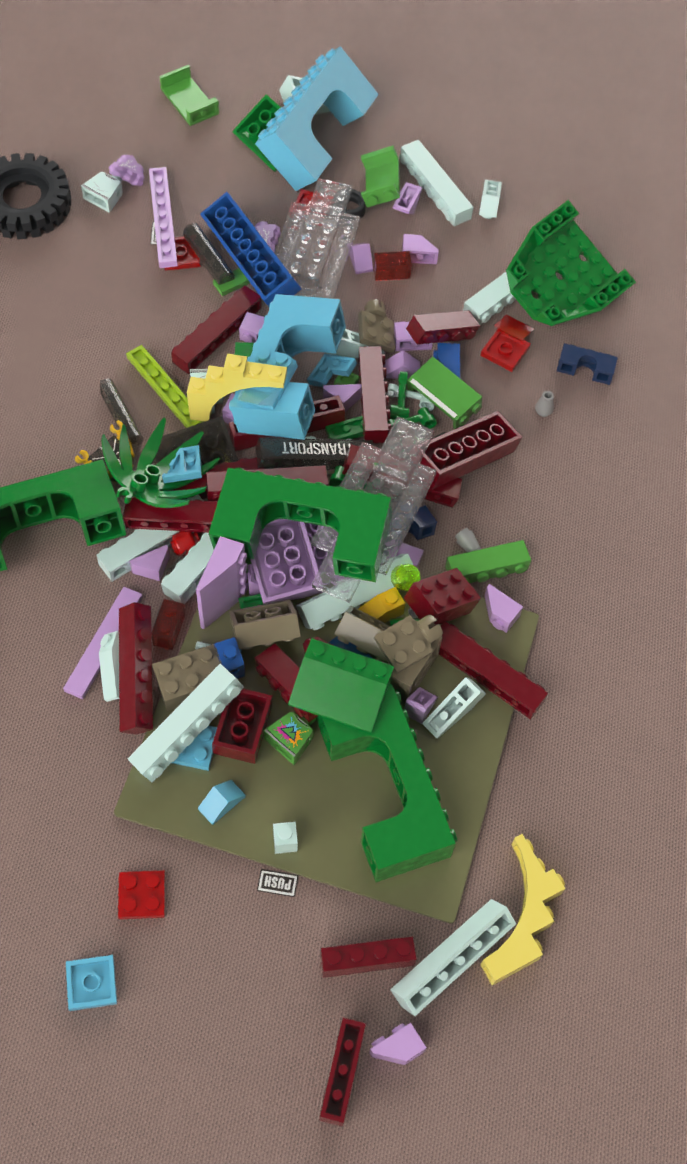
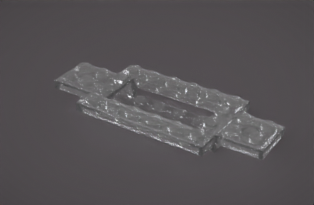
(309, 235)
(395, 475)

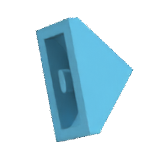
(220, 801)

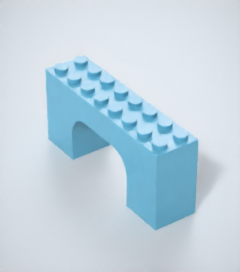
(289, 136)
(290, 328)

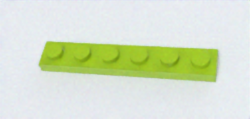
(162, 384)

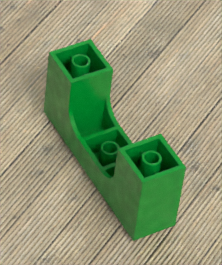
(73, 493)
(255, 499)
(421, 830)

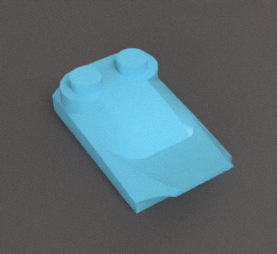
(269, 396)

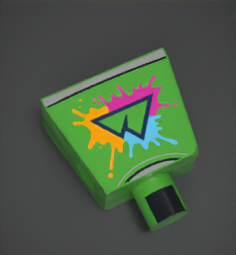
(290, 736)

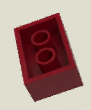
(442, 596)
(243, 726)

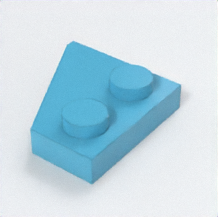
(185, 465)

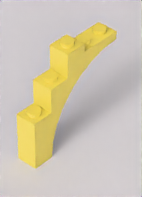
(235, 375)
(539, 888)

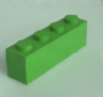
(491, 562)

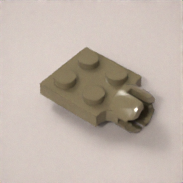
(375, 327)
(408, 641)

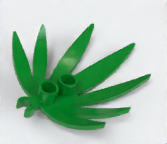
(147, 480)

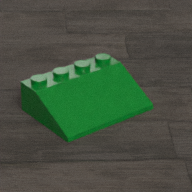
(256, 122)
(341, 685)

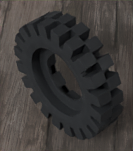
(53, 201)

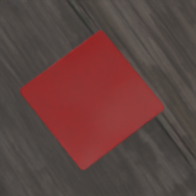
(514, 327)

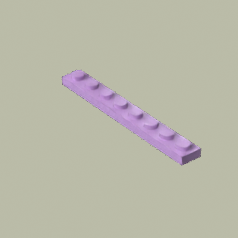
(163, 218)

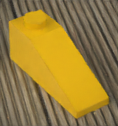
(385, 605)

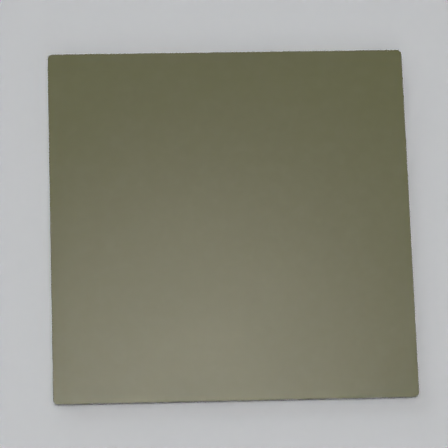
(343, 795)

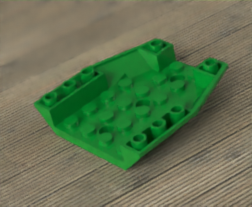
(555, 248)

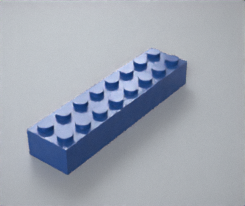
(249, 249)

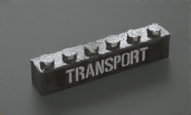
(292, 452)

